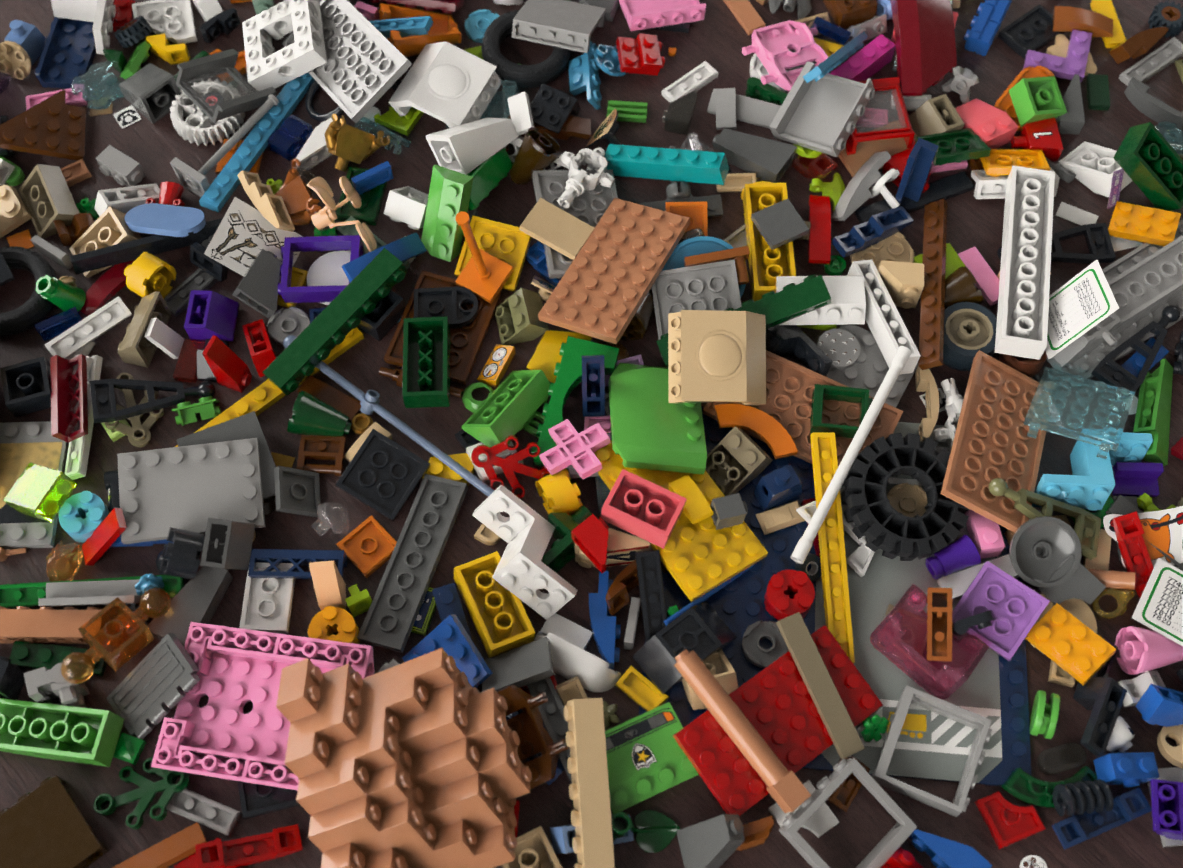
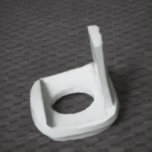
(879, 187)

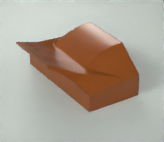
(756, 833)

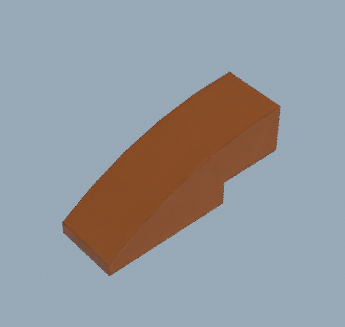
(1070, 18)

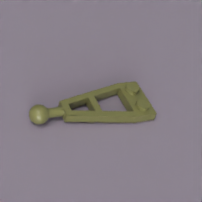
(1086, 524)

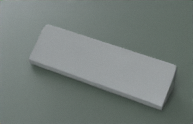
(750, 110)

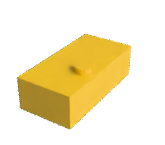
(493, 608)

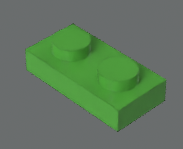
(139, 56)

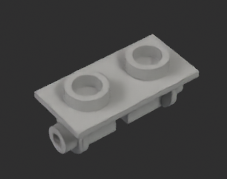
(872, 27)

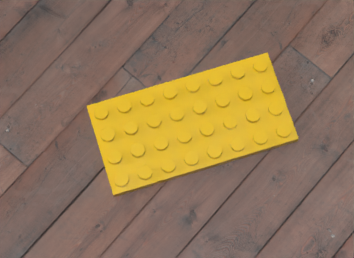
(696, 552)

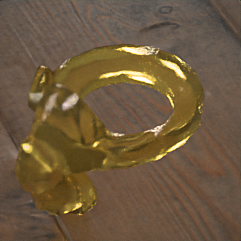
(1122, 597)

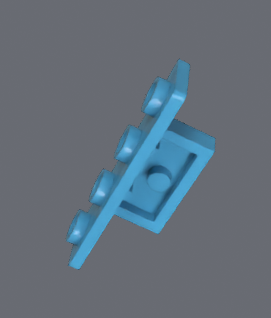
(585, 76)

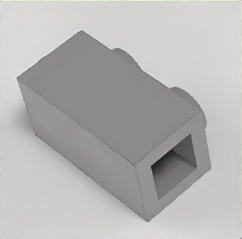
(120, 167)

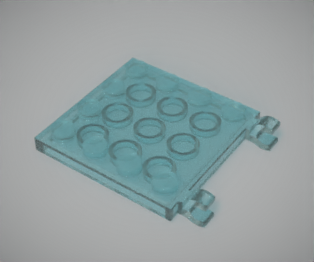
(1079, 409)

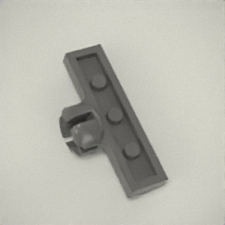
(714, 202)

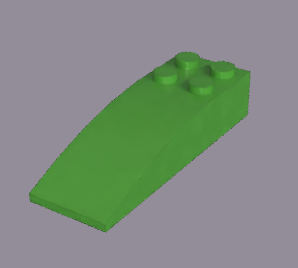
(59, 732)

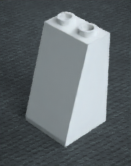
(471, 143)

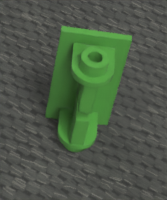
(188, 411)

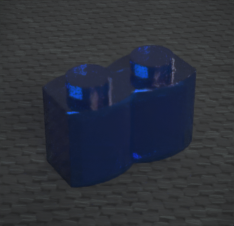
(290, 137)

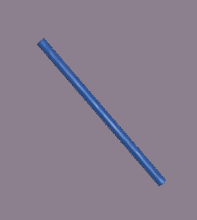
(704, 597)

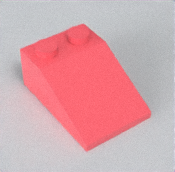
(988, 123)

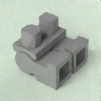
(49, 684)

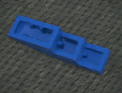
(403, 249)

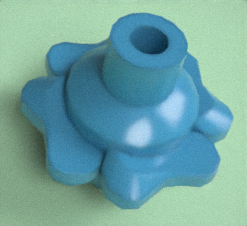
(147, 582)

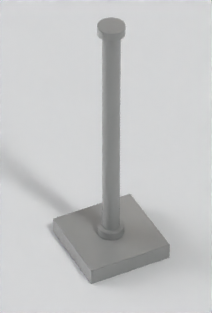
(195, 180)

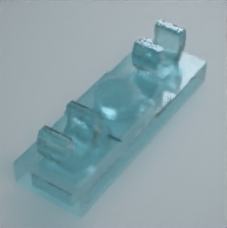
(395, 139)

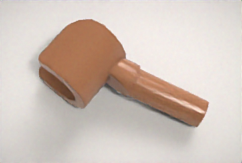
(4, 553)

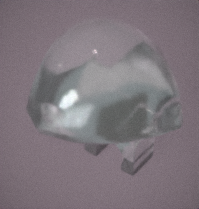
(332, 516)

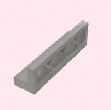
(90, 593)

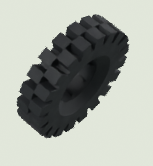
(876, 517)

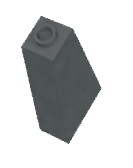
(755, 154)
(193, 603)

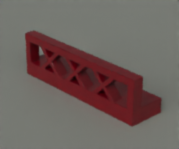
(64, 400)

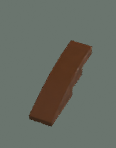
(574, 127)

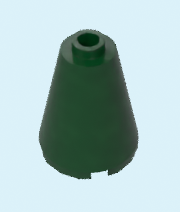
(317, 418)

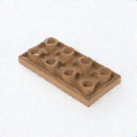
(868, 148)

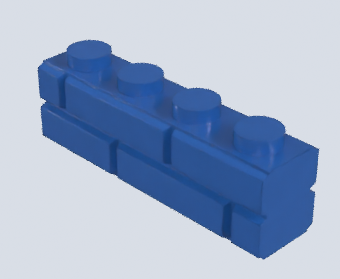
(985, 25)

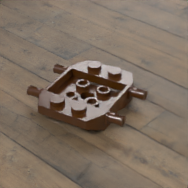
(532, 734)

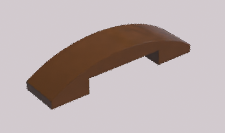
(625, 582)

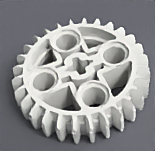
(199, 126)

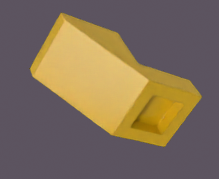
(170, 53)

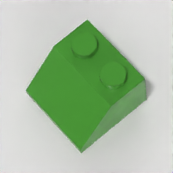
(1037, 99)

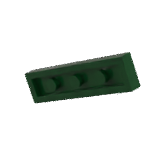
(40, 655)

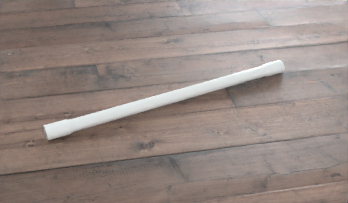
(805, 543)

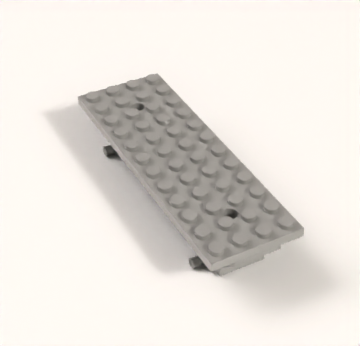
(1142, 287)

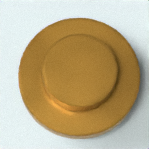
(361, 423)

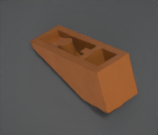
(939, 624)

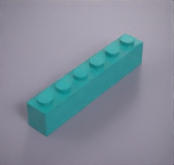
(667, 164)

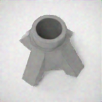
(961, 83)

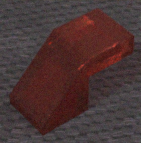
(814, 167)

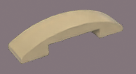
(926, 383)

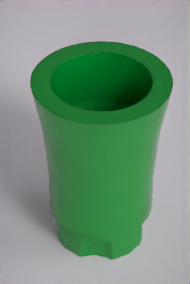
(60, 293)

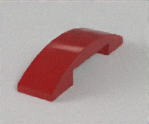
(1133, 549)
(249, 849)

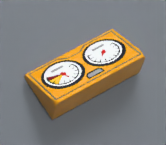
(497, 365)

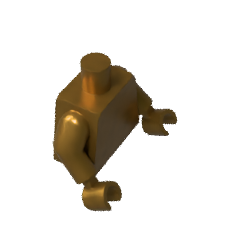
(351, 143)

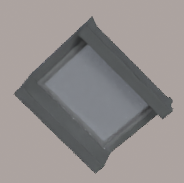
(218, 86)

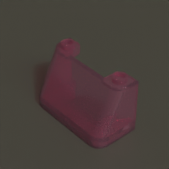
(903, 640)

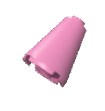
(1145, 650)

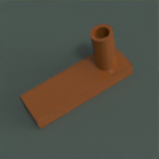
(739, 254)

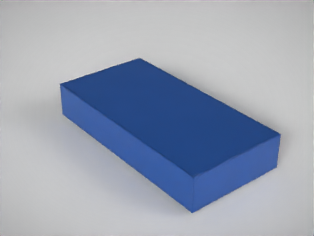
(372, 177)

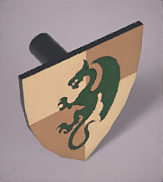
(607, 130)

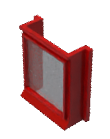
(883, 116)

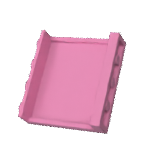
(660, 13)

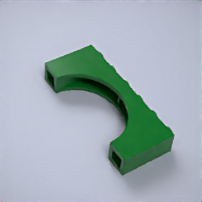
(568, 377)

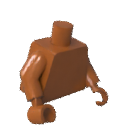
(298, 197)

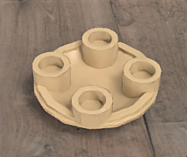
(14, 60)

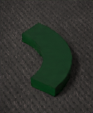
(1039, 791)

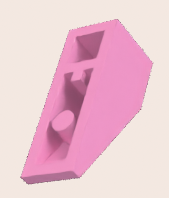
(985, 535)

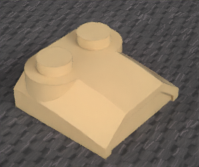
(12, 210)

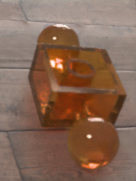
(115, 635)

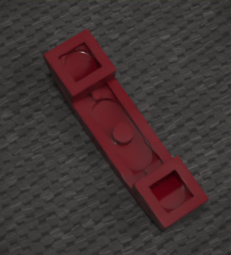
(105, 288)

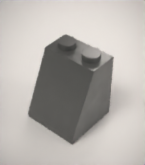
(150, 91)

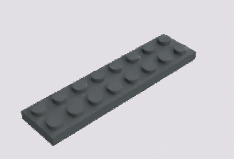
(413, 563)

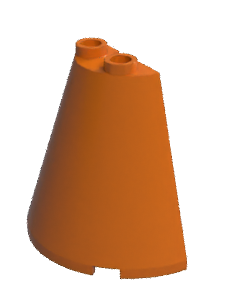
(442, 29)

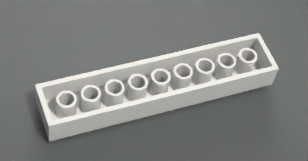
(1025, 263)

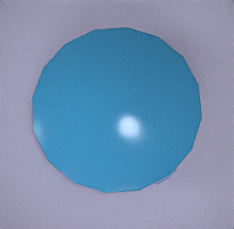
(608, 60)

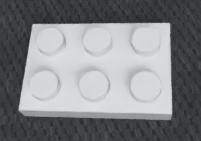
(268, 601)

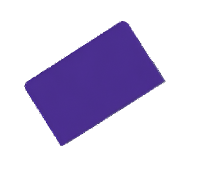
(1136, 478)

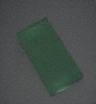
(1098, 92)

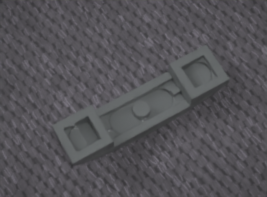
(1151, 106)

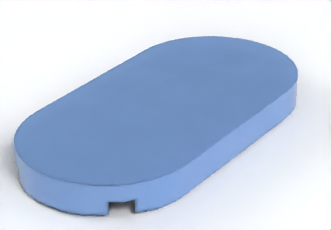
(165, 219)

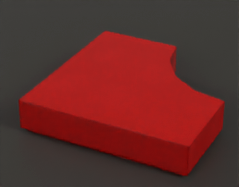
(1008, 821)

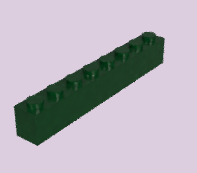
(779, 306)
(335, 322)

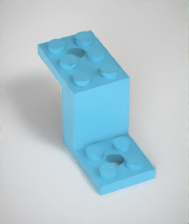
(1092, 475)

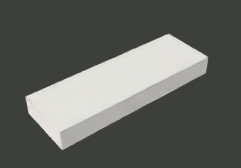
(690, 82)

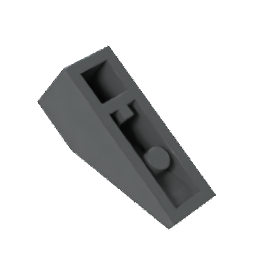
(1074, 119)

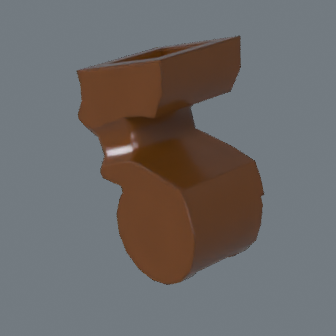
(70, 234)

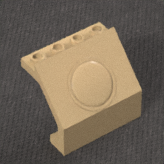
(717, 357)

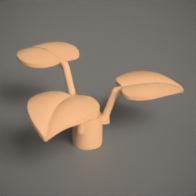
(327, 215)

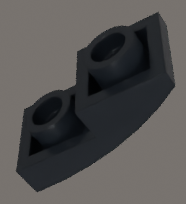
(222, 22)

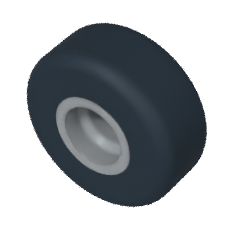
(815, 571)

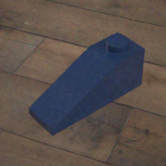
(593, 385)

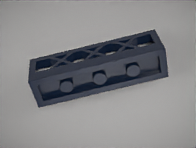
(917, 171)
(297, 558)

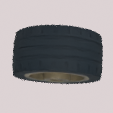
(966, 331)

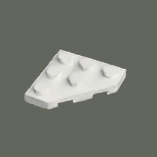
(169, 18)

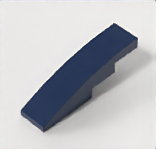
(872, 232)

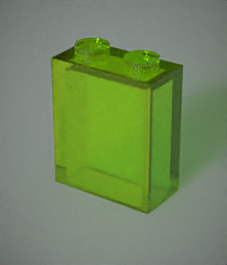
(40, 492)

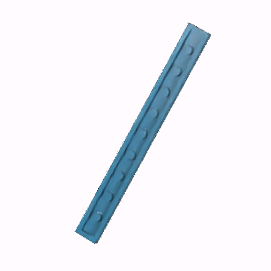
(255, 143)

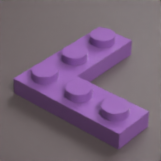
(1064, 67)

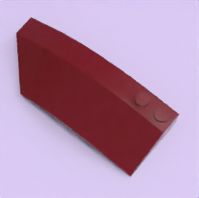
(923, 43)

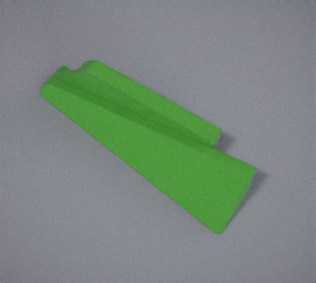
(1155, 411)

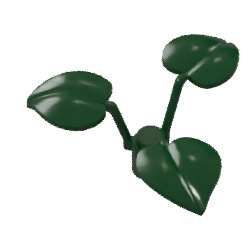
(652, 829)

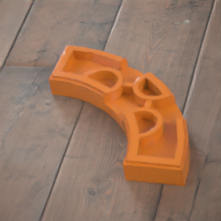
(759, 422)

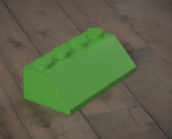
(447, 197)
(508, 407)

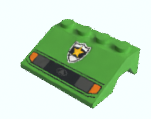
(645, 757)

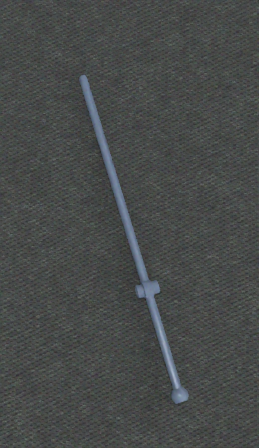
(370, 403)

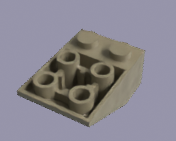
(736, 461)

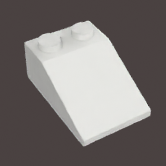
(1094, 167)

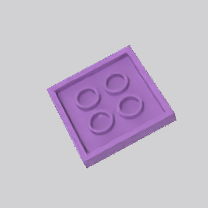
(1013, 606)

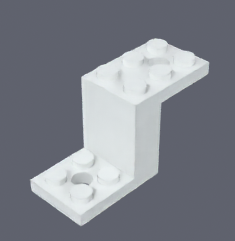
(89, 10)
(521, 563)

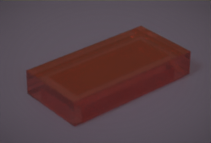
(187, 362)

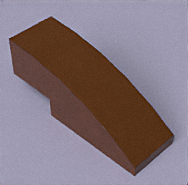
(1137, 44)

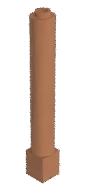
(781, 783)

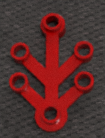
(508, 464)

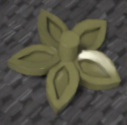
(609, 715)

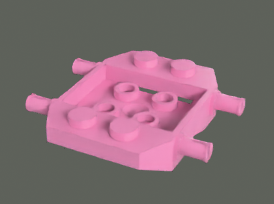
(772, 47)

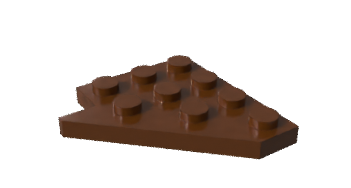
(47, 129)

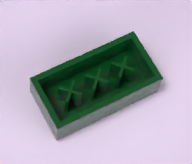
(426, 362)

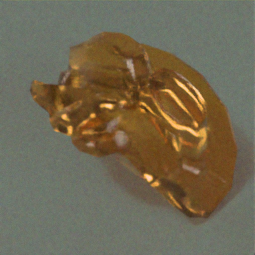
(64, 561)

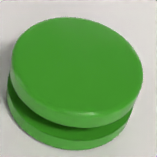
(1044, 715)

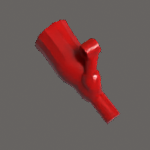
(169, 194)

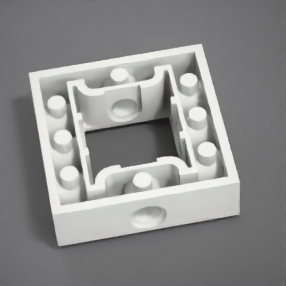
(307, 53)

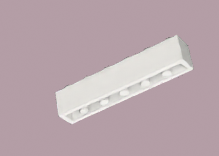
(883, 316)

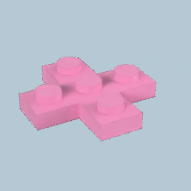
(575, 449)

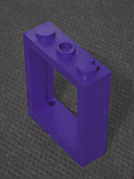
(318, 243)

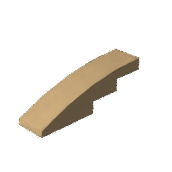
(267, 203)

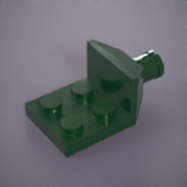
(563, 548)

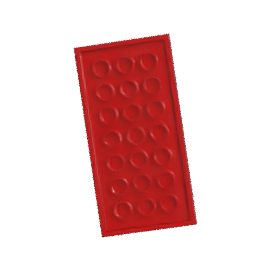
(782, 715)

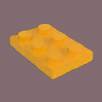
(1001, 161)
(1143, 224)
(1070, 643)

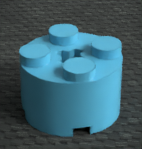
(82, 515)

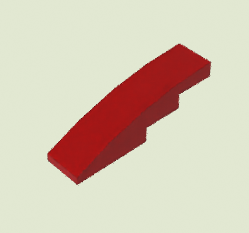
(820, 229)

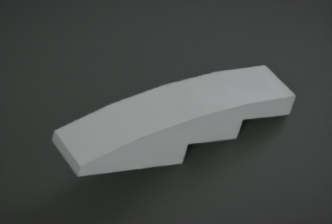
(858, 188)

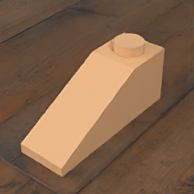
(328, 584)

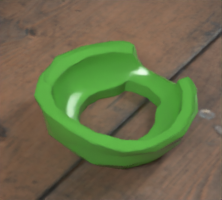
(470, 403)

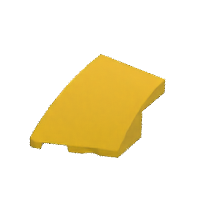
(548, 352)

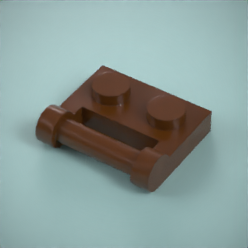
(323, 449)

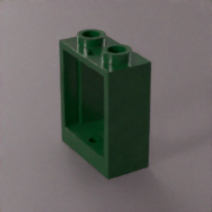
(837, 393)

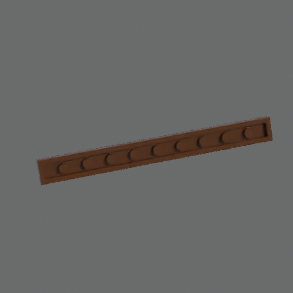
(933, 294)

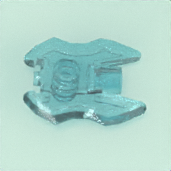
(98, 86)

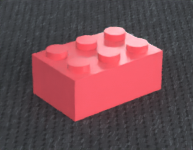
(643, 508)

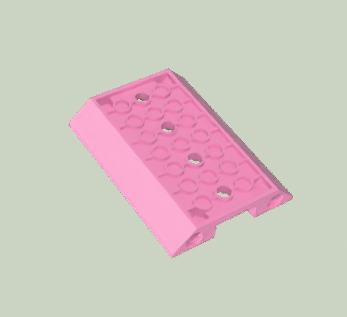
(235, 670)

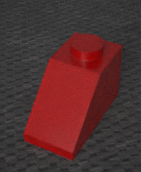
(592, 540)

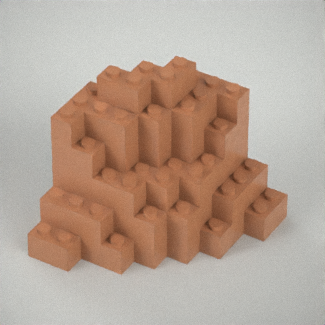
(403, 765)

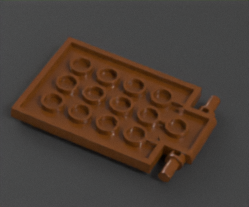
(464, 341)

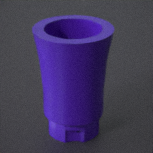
(953, 558)

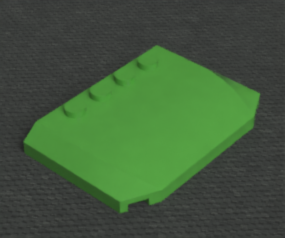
(650, 429)

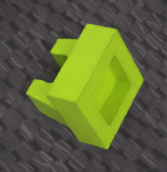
(358, 601)

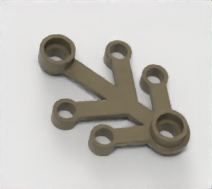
(136, 427)

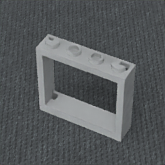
(975, 757)
(826, 787)

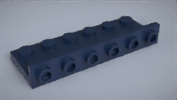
(66, 53)

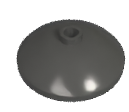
(1057, 542)

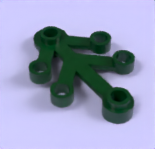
(146, 793)

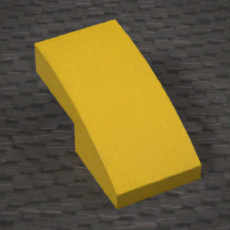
(696, 505)

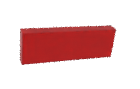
(104, 536)

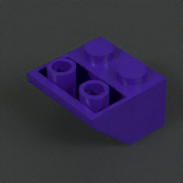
(211, 315)
(1167, 808)

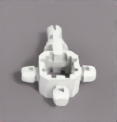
(578, 179)
(953, 408)

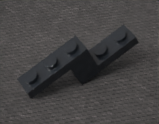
(791, 339)
(1104, 699)

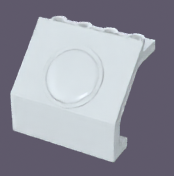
(447, 85)

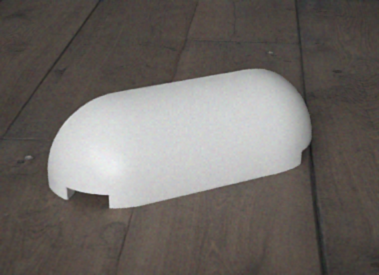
(573, 661)

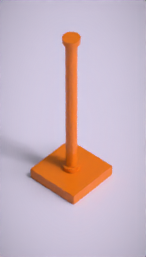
(483, 273)

